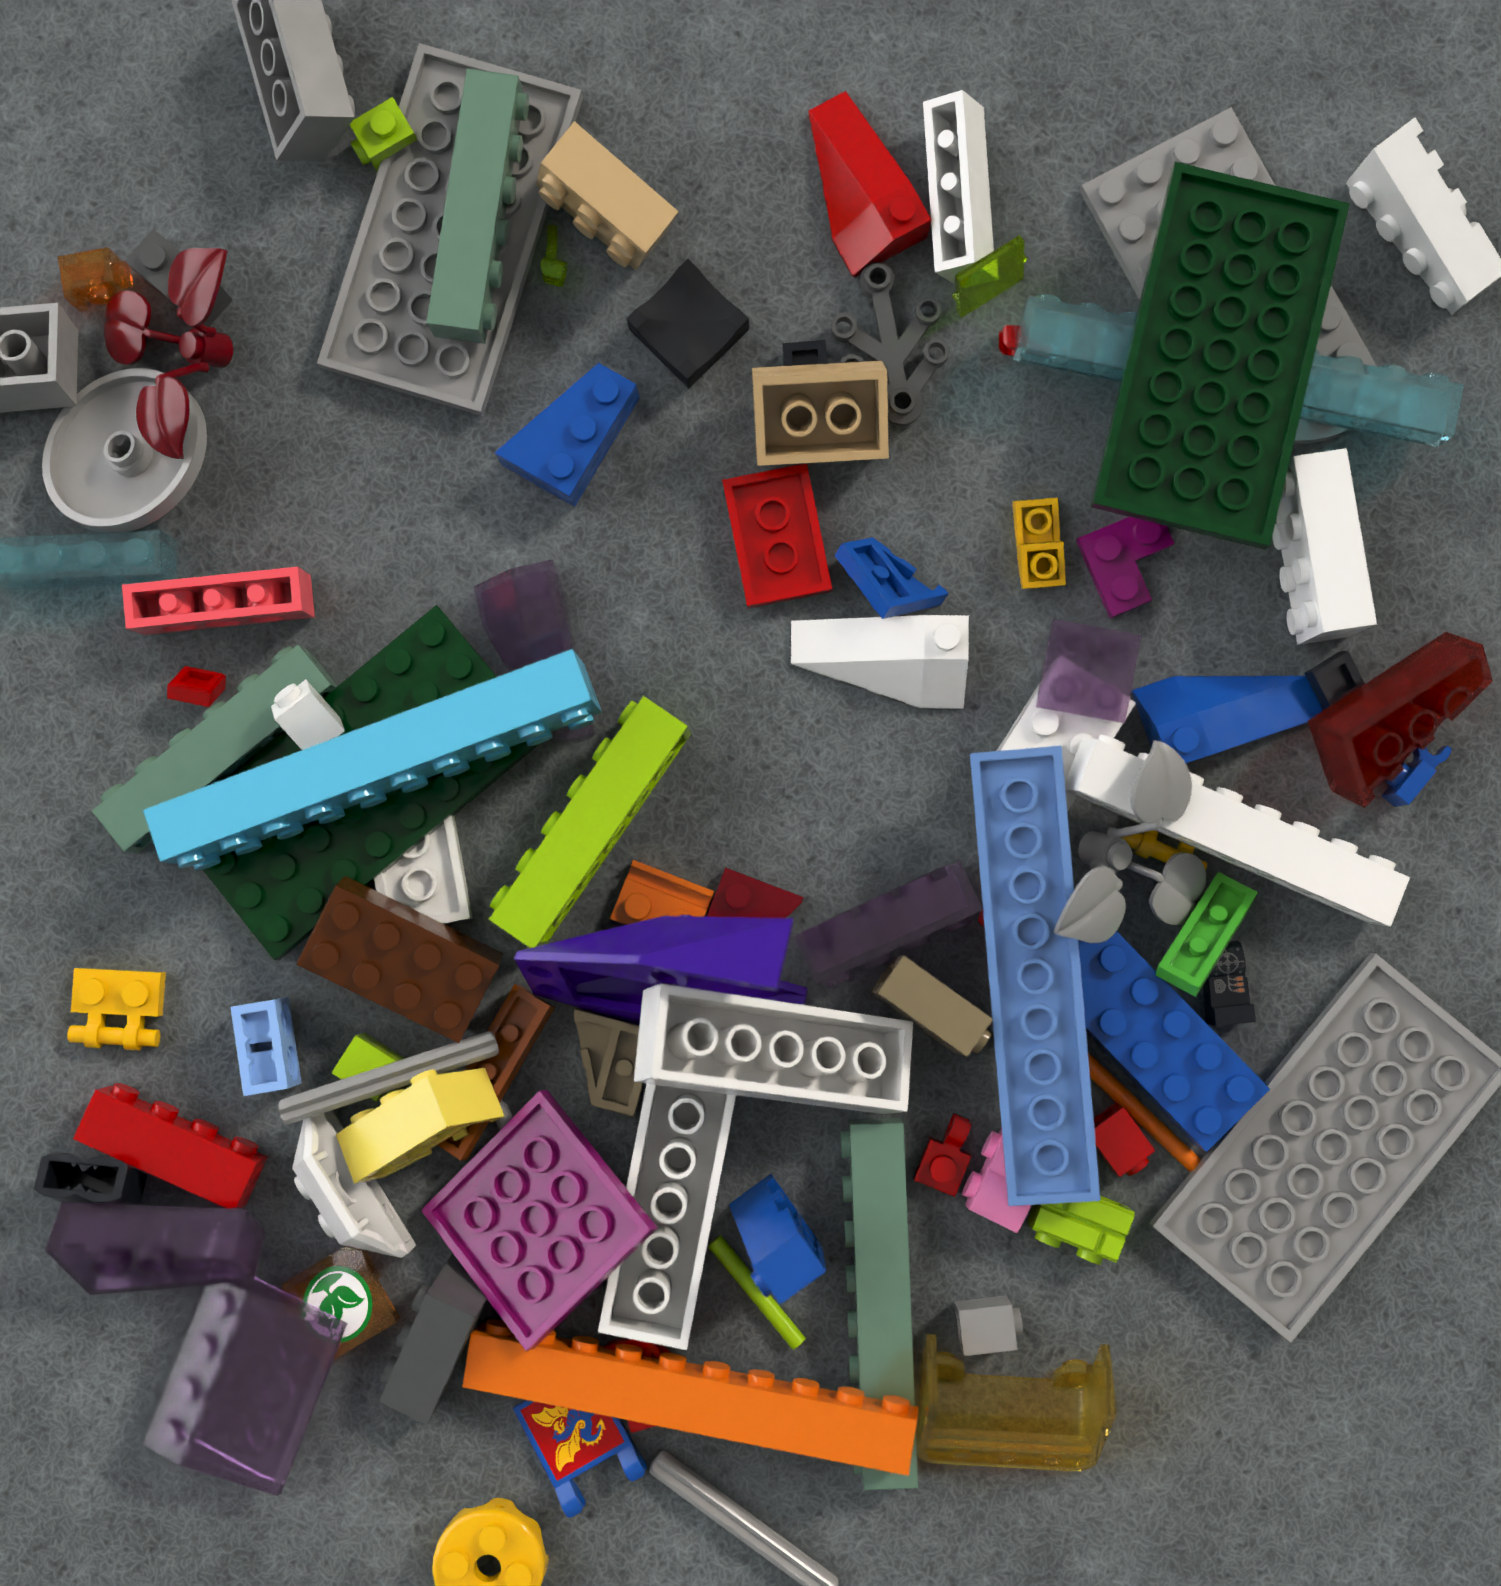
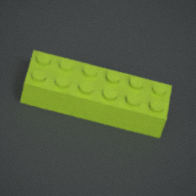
(590, 824)

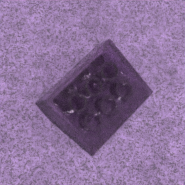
(245, 1384)

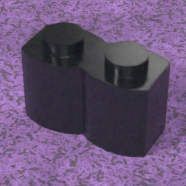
(90, 1181)

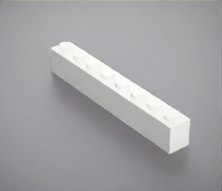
(1248, 836)

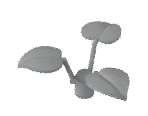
(1096, 906)

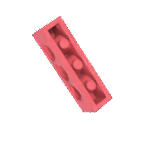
(218, 601)

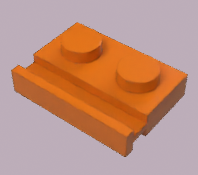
(654, 894)

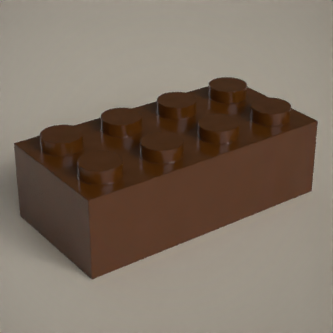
(400, 958)

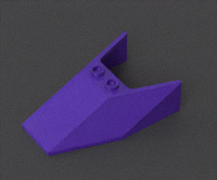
(614, 966)

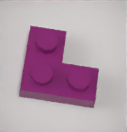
(1112, 559)

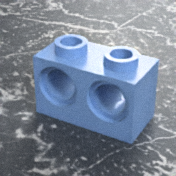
(266, 1046)

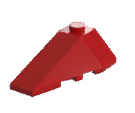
(865, 190)

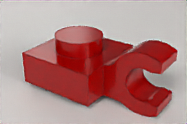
(944, 1161)

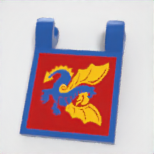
(574, 1442)

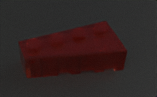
(1393, 714)

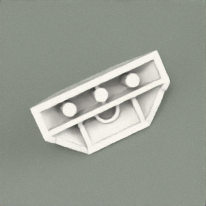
(351, 1212)

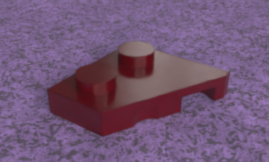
(751, 898)

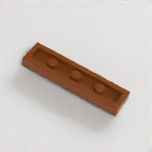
(515, 1031)

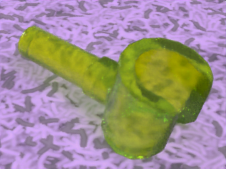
(552, 269)

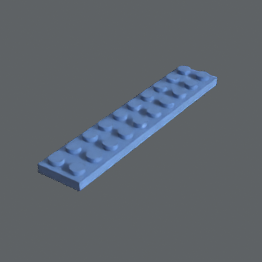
(1034, 977)

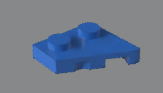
(886, 579)

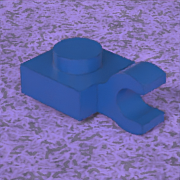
(1414, 776)

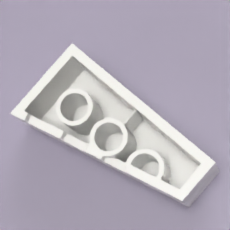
(1425, 219)

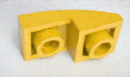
(1039, 543)

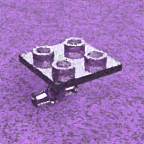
(1088, 671)

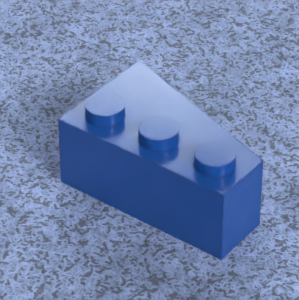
(572, 434)
(777, 1240)

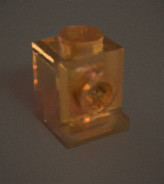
(93, 277)

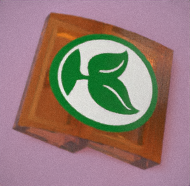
(348, 1289)

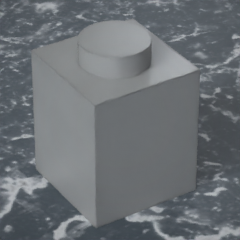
(987, 1325)

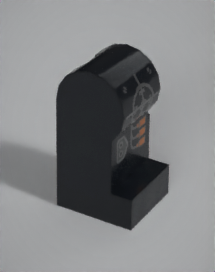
(1227, 990)

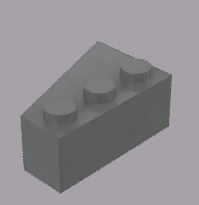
(432, 1343)

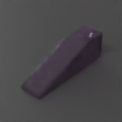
(528, 621)

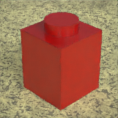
(1121, 1141)

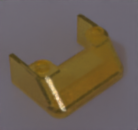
(1012, 1418)

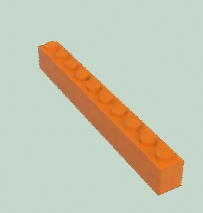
(695, 1397)

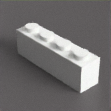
(957, 182)

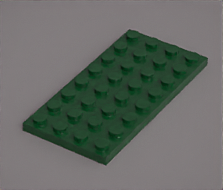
(1220, 355)
(290, 880)

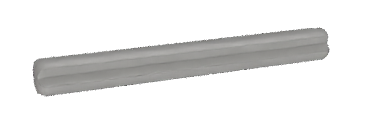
(386, 1077)
(740, 1522)

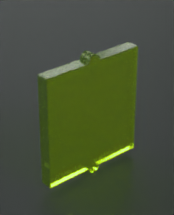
(989, 276)

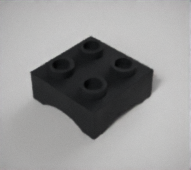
(688, 324)

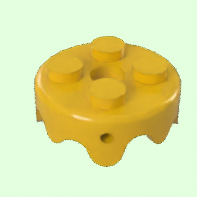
(495, 1531)

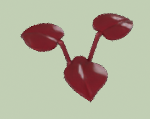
(193, 286)

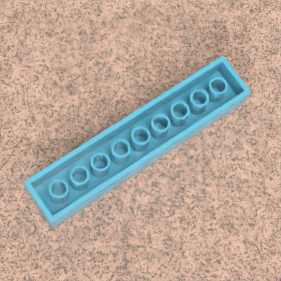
(373, 762)

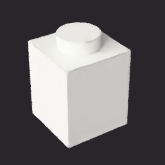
(306, 715)

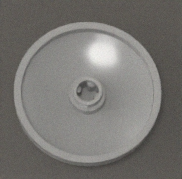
(102, 466)

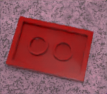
(777, 535)

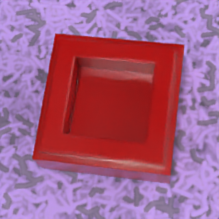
(196, 686)

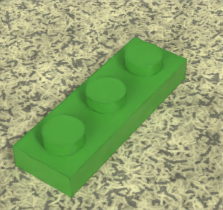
(1206, 934)

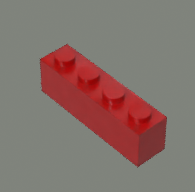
(171, 1146)

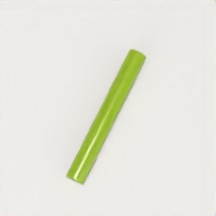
(768, 1305)

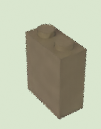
(933, 1007)

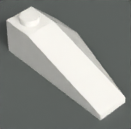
(898, 657)

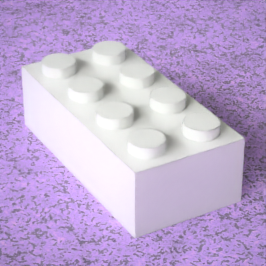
(1322, 550)

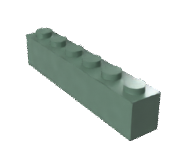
(477, 206)
(210, 750)

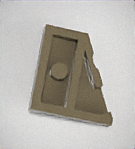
(609, 1060)

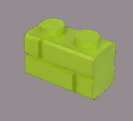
(1091, 1226)

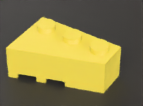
(416, 1120)

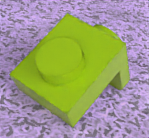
(381, 133)

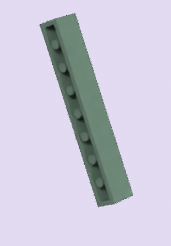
(879, 1273)

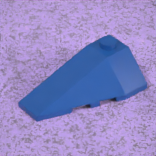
(1222, 712)

